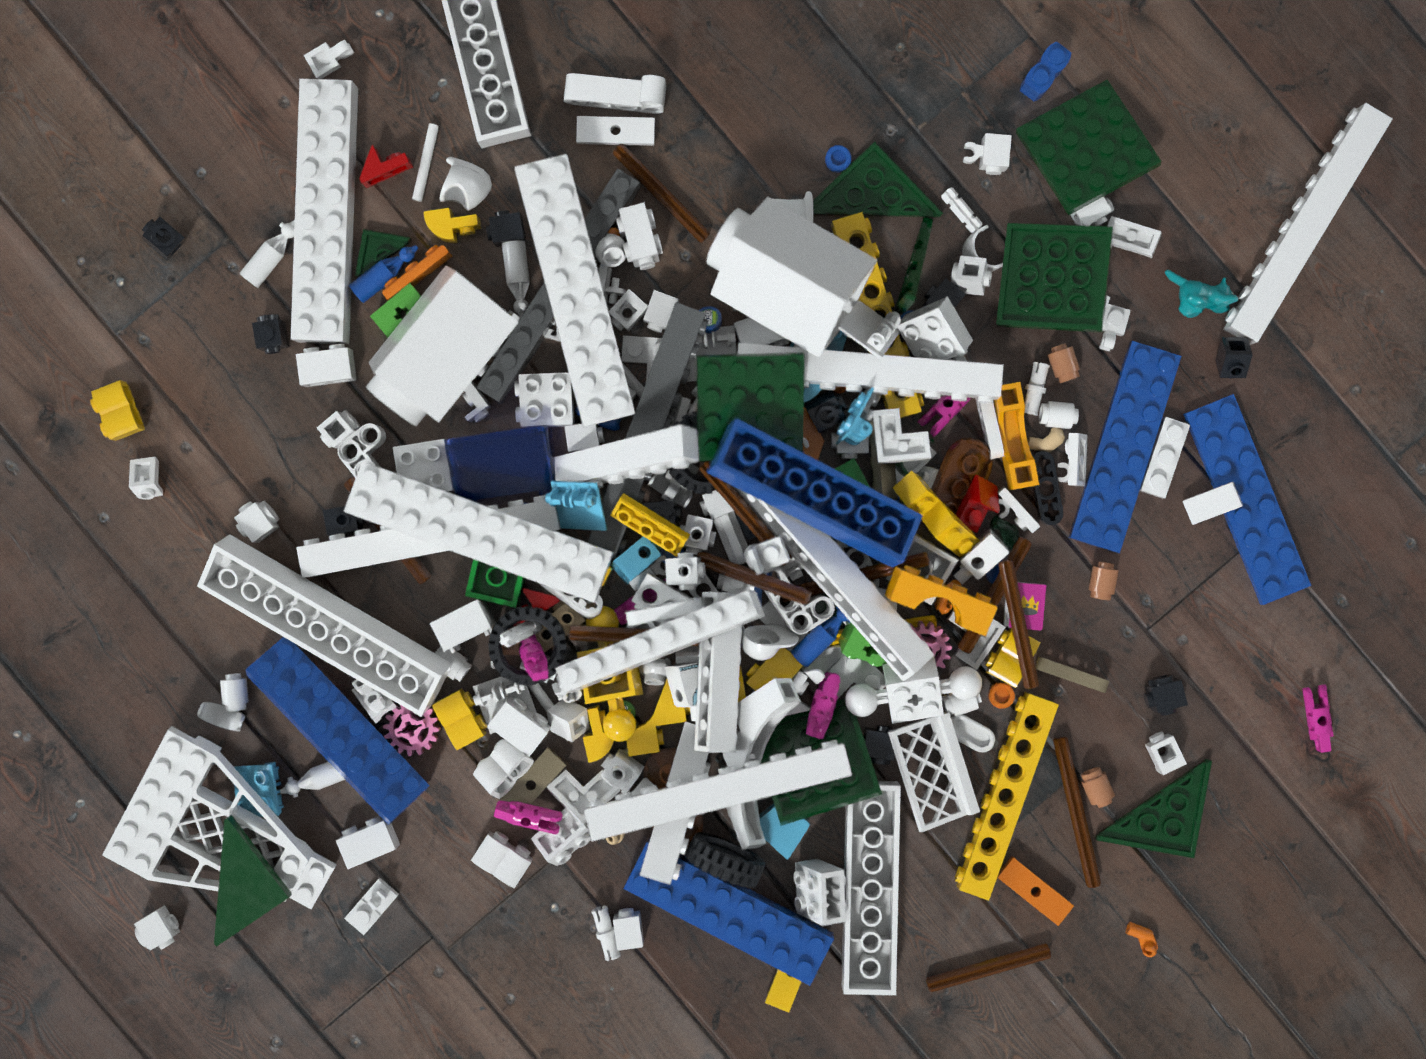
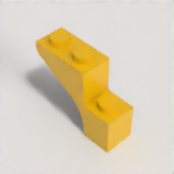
(936, 515)
(647, 736)

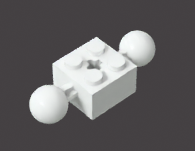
(915, 697)

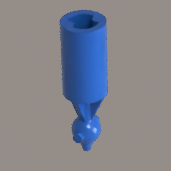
(378, 275)
(818, 640)

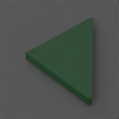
(875, 188)
(912, 277)
(1168, 819)
(246, 884)

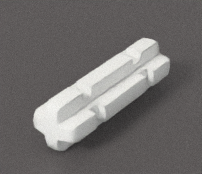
(961, 210)
(520, 632)

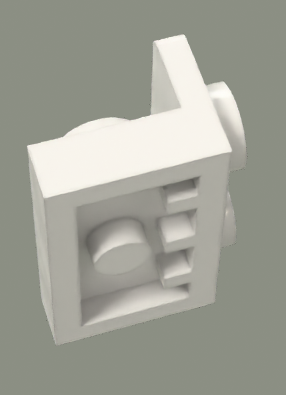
(560, 846)

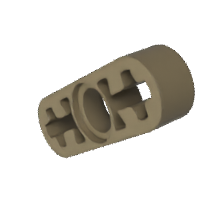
(1072, 674)

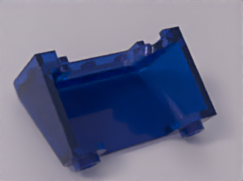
(502, 463)

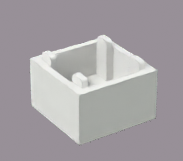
(463, 625)

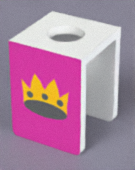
(1033, 605)

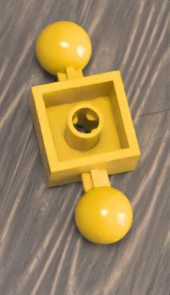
(618, 723)

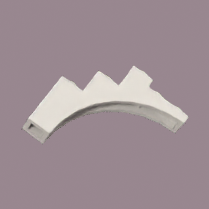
(757, 720)

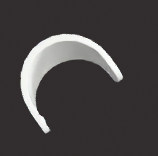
(969, 248)
(660, 484)
(823, 663)
(216, 715)

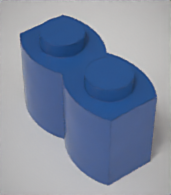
(1045, 71)

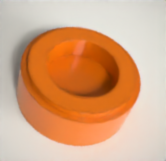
(1001, 695)

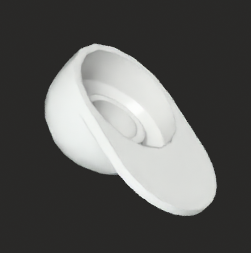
(764, 641)

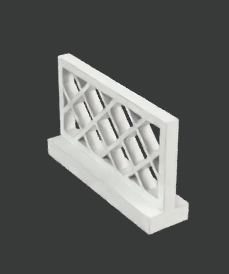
(954, 766)

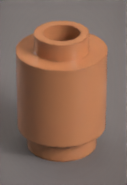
(1064, 363)
(1103, 581)
(1097, 787)

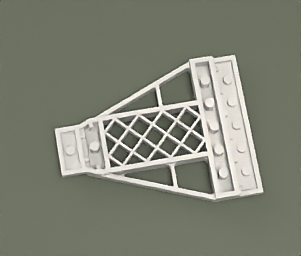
(163, 800)

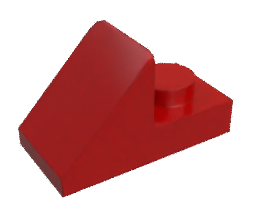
(377, 171)
(977, 501)
(539, 599)

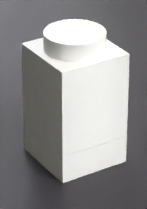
(788, 273)
(438, 348)

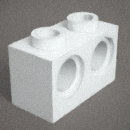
(664, 592)

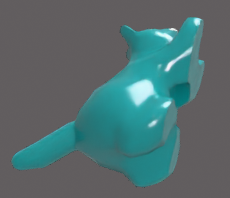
(1197, 296)

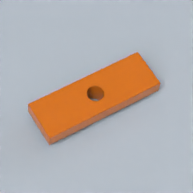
(418, 271)
(1046, 899)

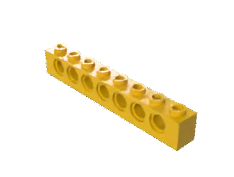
(857, 226)
(982, 883)

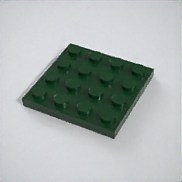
(1088, 147)
(1055, 277)
(754, 388)
(830, 795)

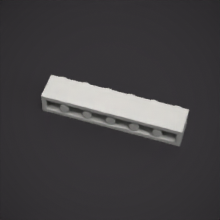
(630, 457)
(718, 687)
(668, 838)

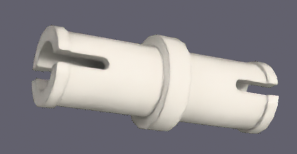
(1035, 388)
(605, 932)

